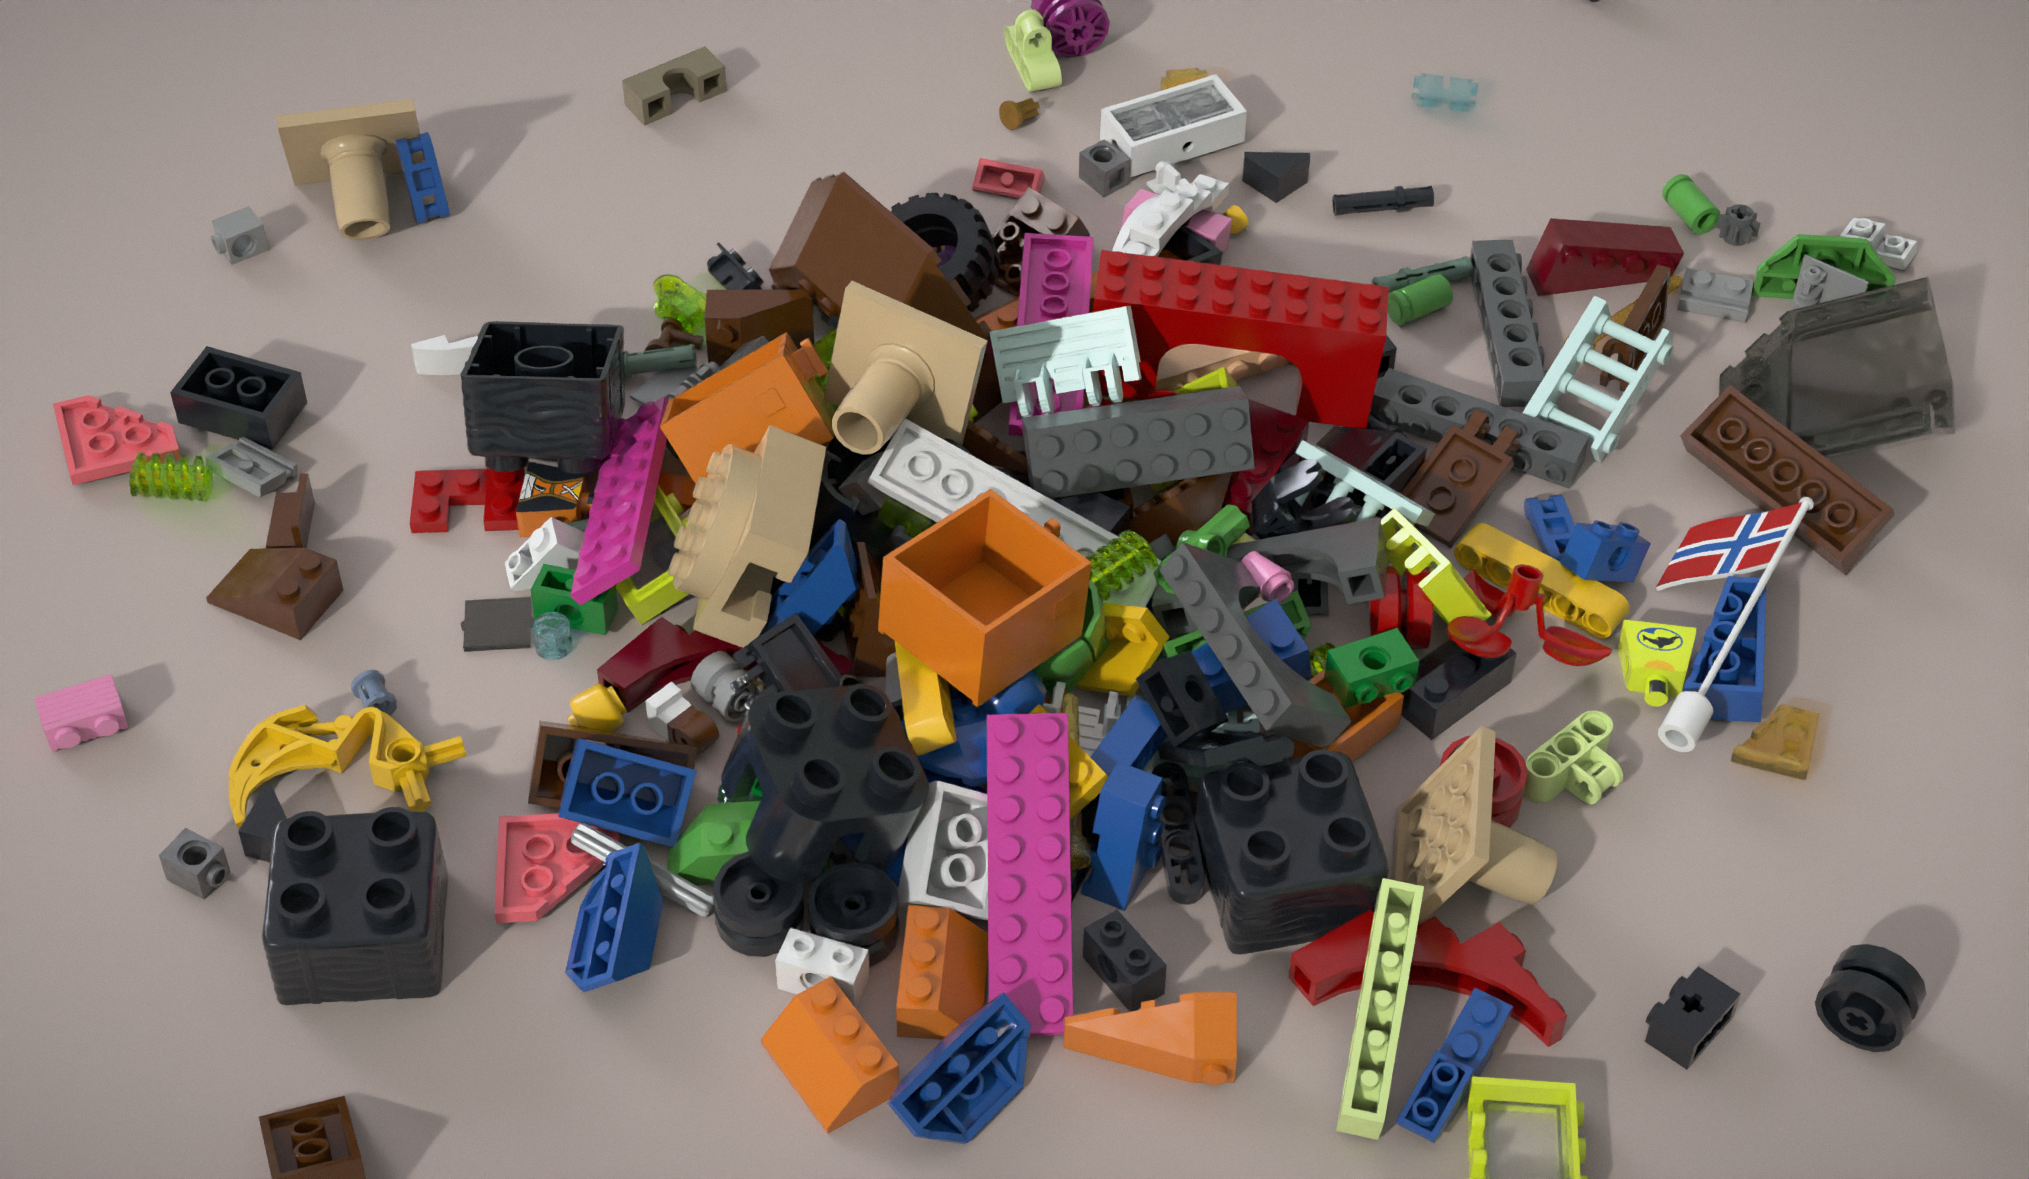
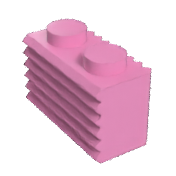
(81, 713)

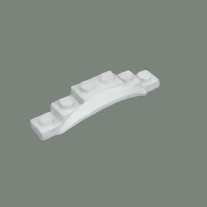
(1161, 216)

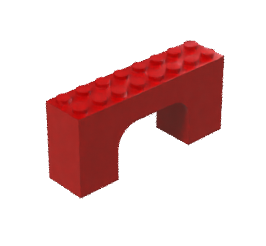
(1319, 324)

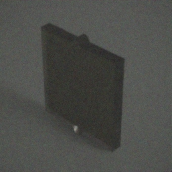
(497, 624)

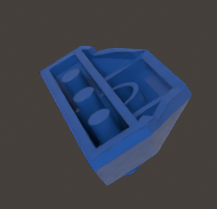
(820, 583)
(968, 754)
(616, 922)
(966, 1075)

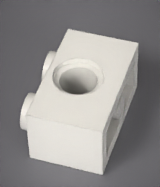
(812, 958)

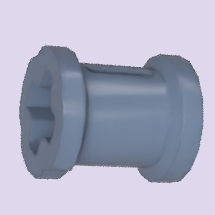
(374, 691)

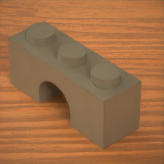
(694, 73)

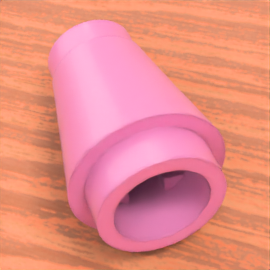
(1270, 577)

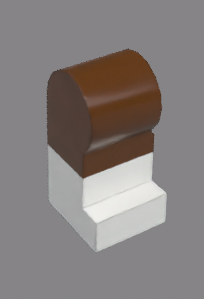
(679, 720)

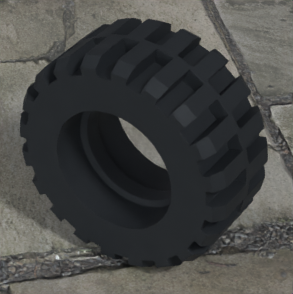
(956, 224)

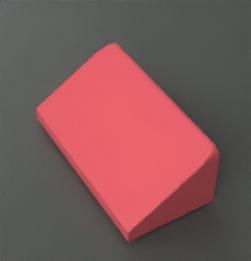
(1006, 178)

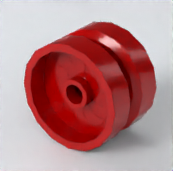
(1403, 608)
(1508, 780)

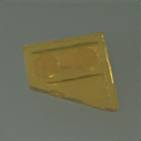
(1781, 743)

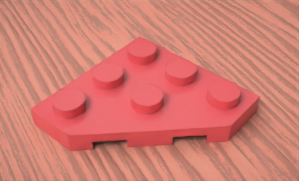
(107, 440)
(538, 865)

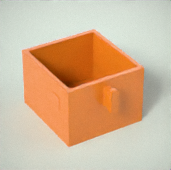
(742, 400)
(984, 595)

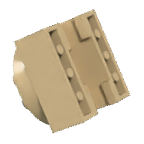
(747, 523)

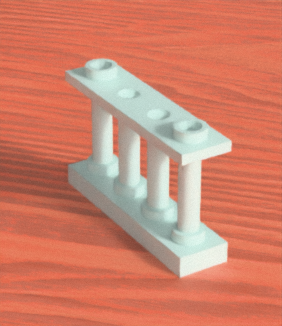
(1579, 350)
(1376, 492)

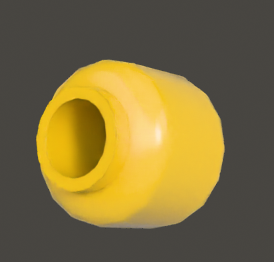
(597, 709)

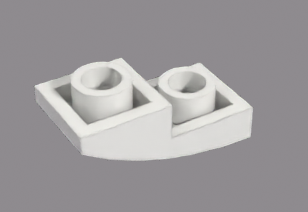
(1894, 250)
(441, 358)

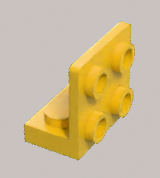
(1134, 646)

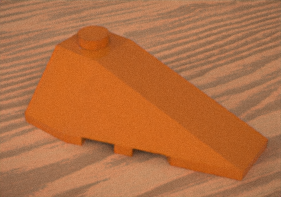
(1178, 1040)

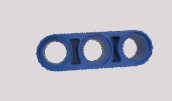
(1132, 738)

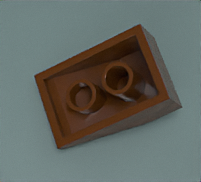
(745, 315)
(280, 588)
(865, 644)
(312, 1142)

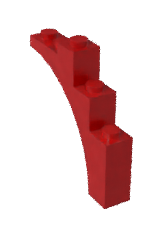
(1485, 962)

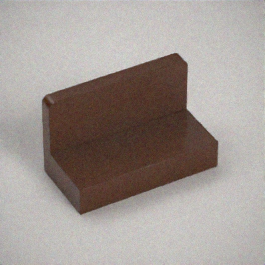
(292, 517)

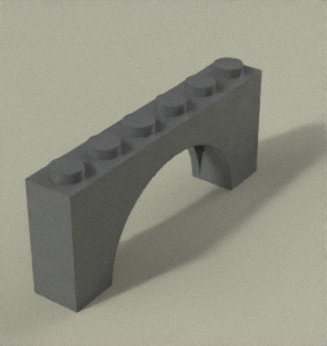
(1344, 555)
(1284, 702)

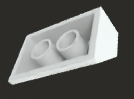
(948, 853)

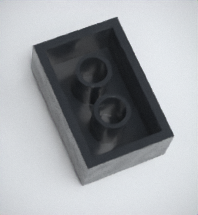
(239, 397)

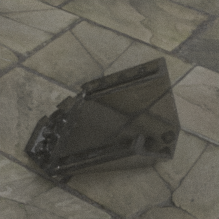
(1854, 372)

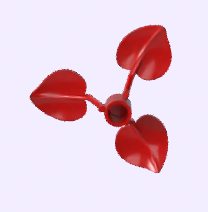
(1522, 592)

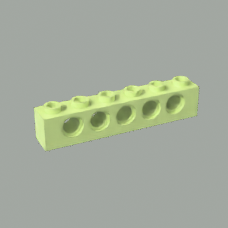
(1380, 1009)

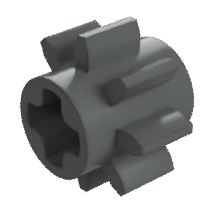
(1738, 225)

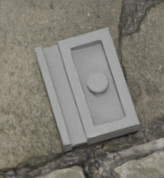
(1715, 295)
(251, 467)

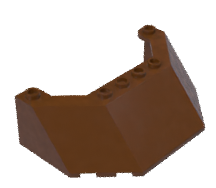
(850, 237)

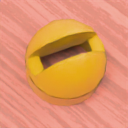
(1239, 219)

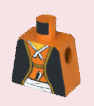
(549, 494)

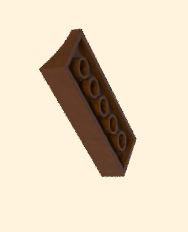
(1779, 469)

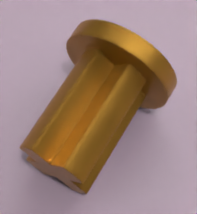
(1014, 113)

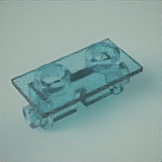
(1432, 92)

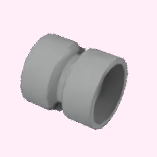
(713, 682)

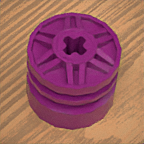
(1074, 24)

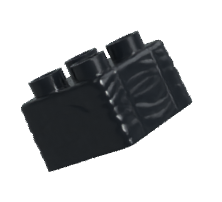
(544, 394)
(1288, 849)
(355, 907)

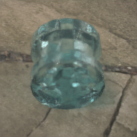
(552, 636)

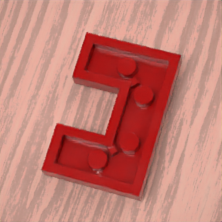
(440, 489)

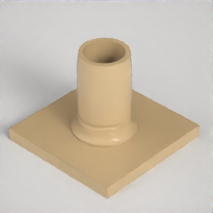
(353, 152)
(898, 366)
(1449, 835)

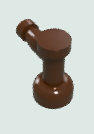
(672, 332)

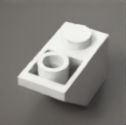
(551, 544)

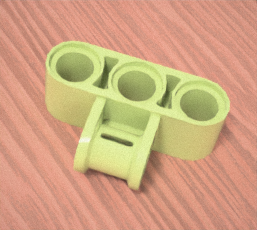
(1032, 52)
(1574, 761)

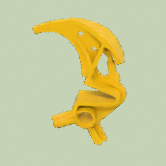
(281, 746)

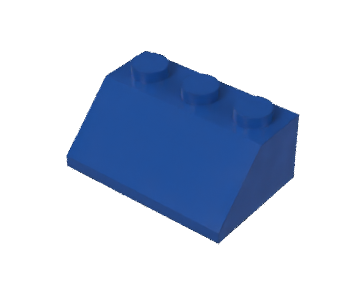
(626, 793)

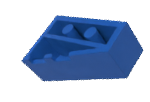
(1127, 833)

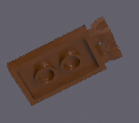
(1646, 319)
(1461, 476)

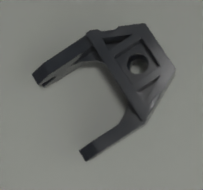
(1280, 514)

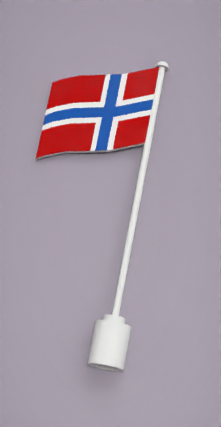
(1715, 552)

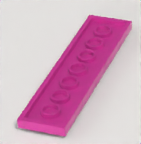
(1052, 288)
(622, 504)
(1030, 867)

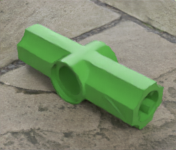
(1213, 536)

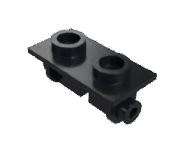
(730, 266)

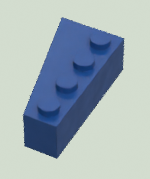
(1277, 633)
(1738, 685)

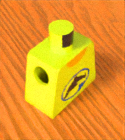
(1655, 658)

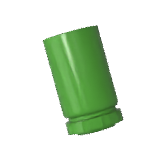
(1690, 204)
(1419, 299)

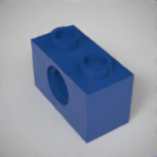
(1605, 551)

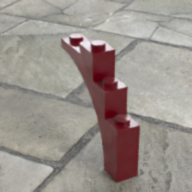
(669, 655)

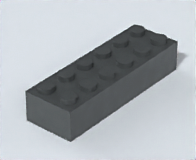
(1138, 443)

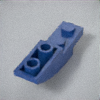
(1449, 1072)

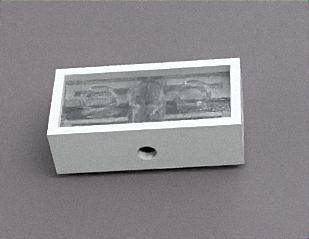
(1175, 124)

